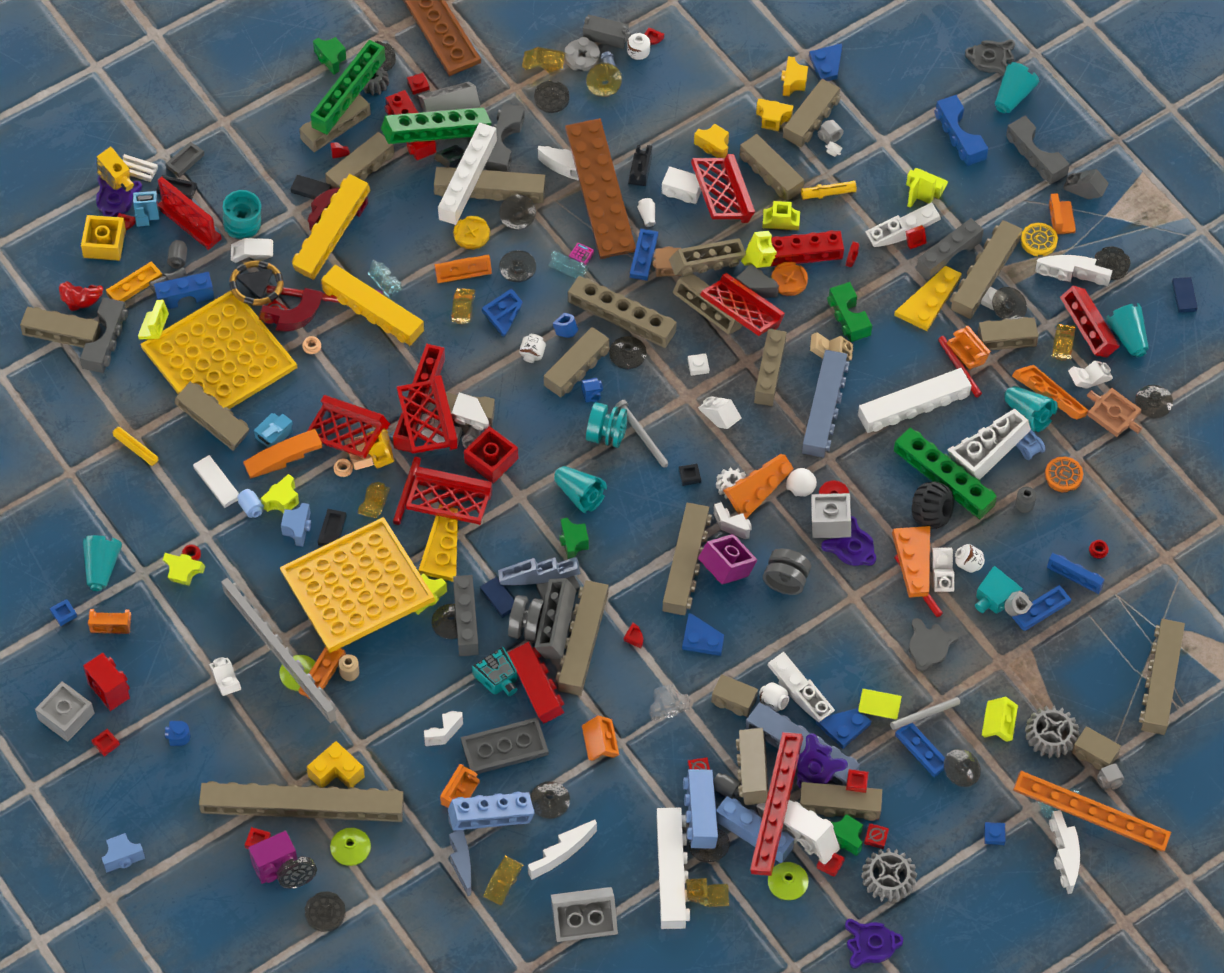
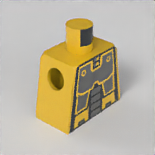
(114, 170)

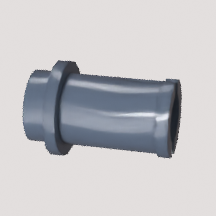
(607, 57)

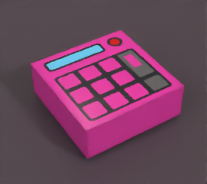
(581, 253)

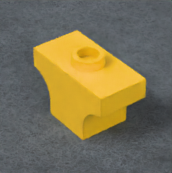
(794, 77)
(773, 113)
(713, 141)
(381, 450)

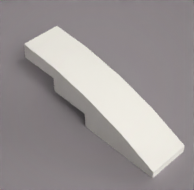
(567, 845)

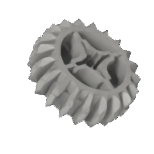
(1055, 722)
(879, 885)

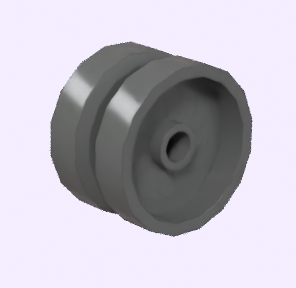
(787, 571)
(526, 618)

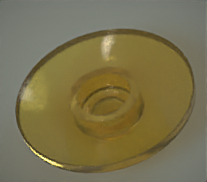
(601, 73)

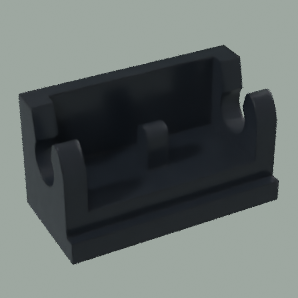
(640, 166)

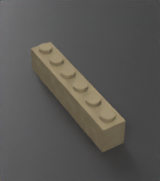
(496, 184)
(986, 269)
(685, 559)
(583, 637)
(1162, 677)

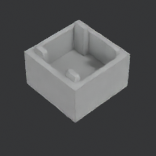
(831, 515)
(64, 711)

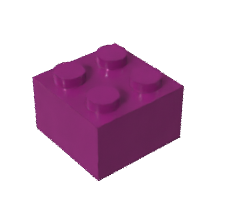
(727, 559)
(270, 855)

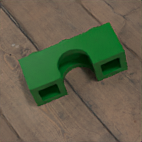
(854, 325)

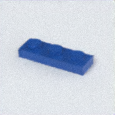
(644, 254)
(1075, 573)
(1043, 608)
(921, 748)

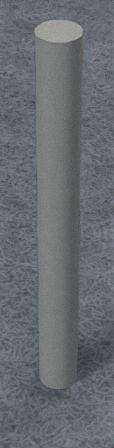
(925, 713)

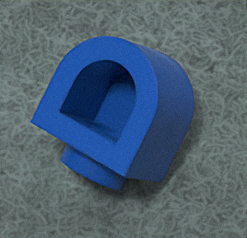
(565, 326)
(591, 389)
(177, 733)

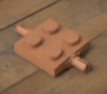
(1114, 412)

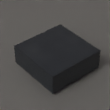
(689, 474)

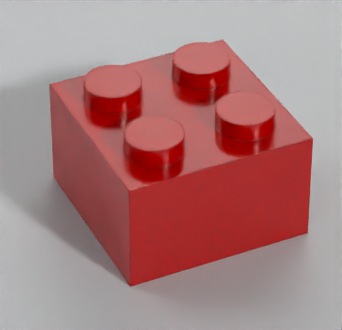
(491, 454)
(107, 681)

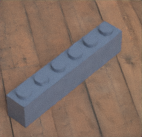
(824, 404)
(774, 724)

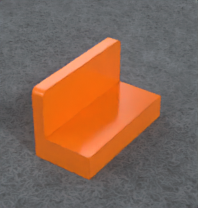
(1061, 215)
(600, 738)

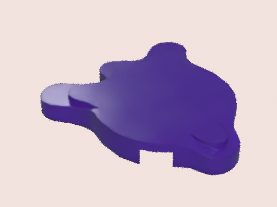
(111, 201)
(852, 550)
(816, 763)
(871, 942)

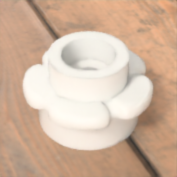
(833, 149)

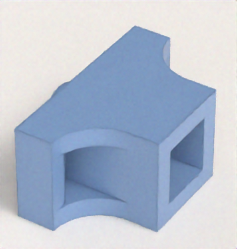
(296, 523)
(121, 853)

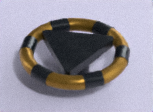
(256, 282)

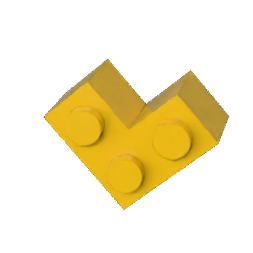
(335, 763)

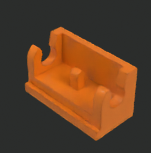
(969, 348)
(109, 622)
(460, 785)

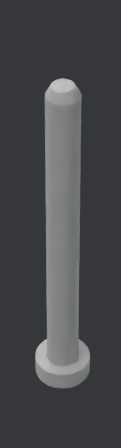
(643, 435)

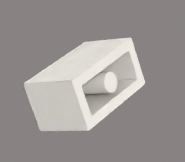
(681, 185)

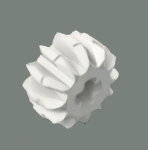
(726, 478)

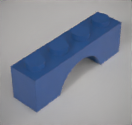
(969, 146)

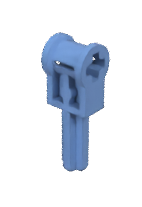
(1030, 445)

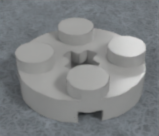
(580, 46)

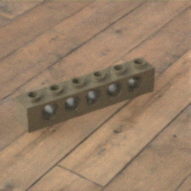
(643, 327)

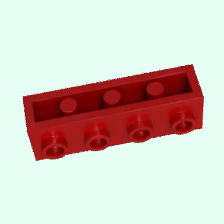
(401, 104)
(808, 247)
(1089, 321)
(536, 682)

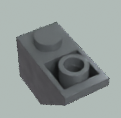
(1086, 184)
(758, 282)

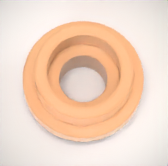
(311, 340)
(343, 463)

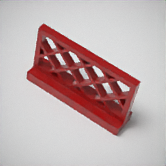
(735, 187)
(187, 215)
(741, 296)
(442, 408)
(356, 414)
(452, 484)

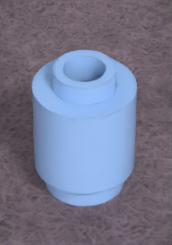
(250, 503)

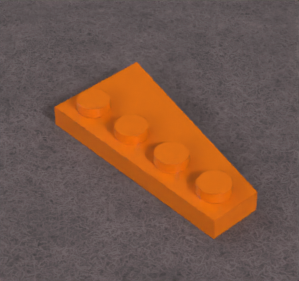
(1043, 385)
(754, 489)
(914, 558)

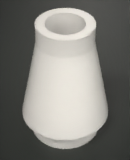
(647, 211)

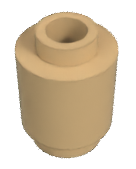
(349, 667)

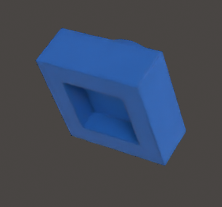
(63, 612)
(994, 833)

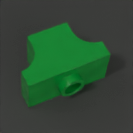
(330, 53)
(573, 537)
(848, 833)

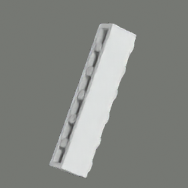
(467, 173)
(914, 400)
(671, 868)

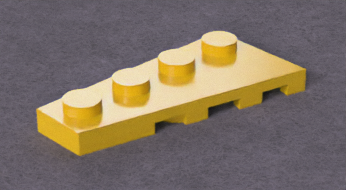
(928, 301)
(441, 549)

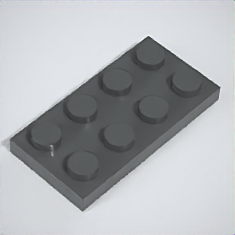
(504, 746)

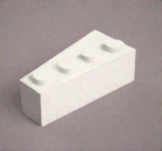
(991, 444)
(810, 830)

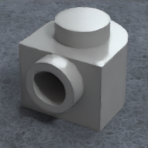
(830, 131)
(1017, 603)
(1110, 777)

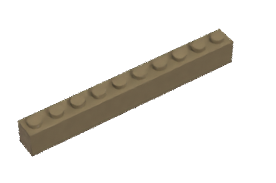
(301, 801)

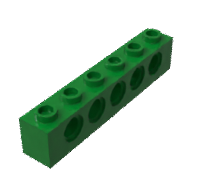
(348, 87)
(433, 125)
(919, 459)

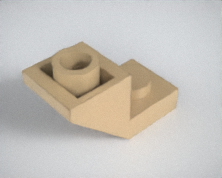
(838, 344)

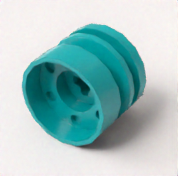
(241, 214)
(606, 425)

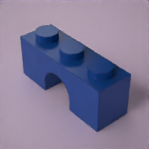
(196, 286)

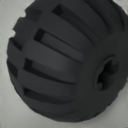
(932, 505)

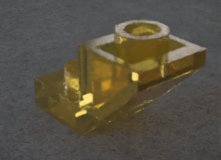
(546, 58)
(462, 306)
(1063, 342)
(374, 500)
(502, 880)
(708, 895)

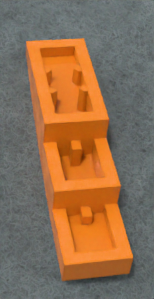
(278, 455)

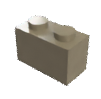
(734, 696)
(1096, 749)

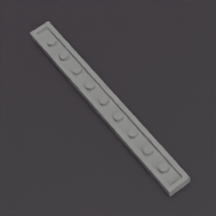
(283, 654)

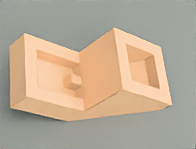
(359, 462)

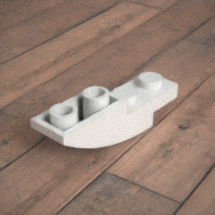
(558, 160)
(894, 228)
(1066, 266)
(800, 689)
(1068, 851)

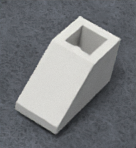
(469, 411)
(720, 411)

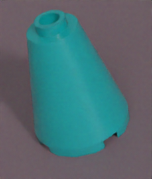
(1015, 87)
(1130, 328)
(1032, 406)
(581, 488)
(100, 559)

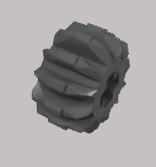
(377, 83)

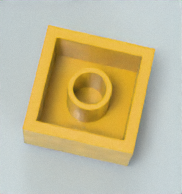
(103, 237)

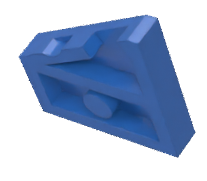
(826, 61)
(503, 311)
(702, 637)
(844, 726)

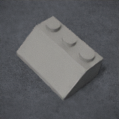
(450, 98)
(584, 914)

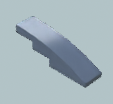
(534, 573)
(460, 859)

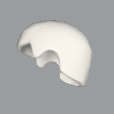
(801, 482)

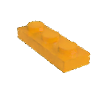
(134, 283)

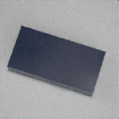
(1184, 294)
(498, 596)

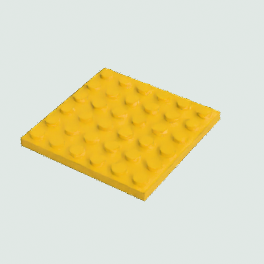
(221, 351)
(357, 584)

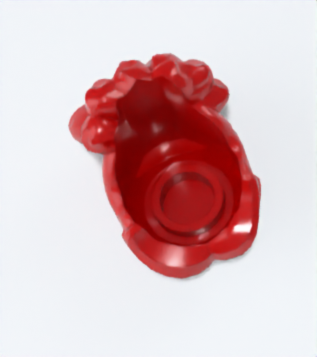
(79, 297)

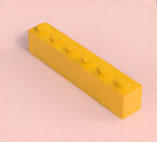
(331, 226)
(372, 305)

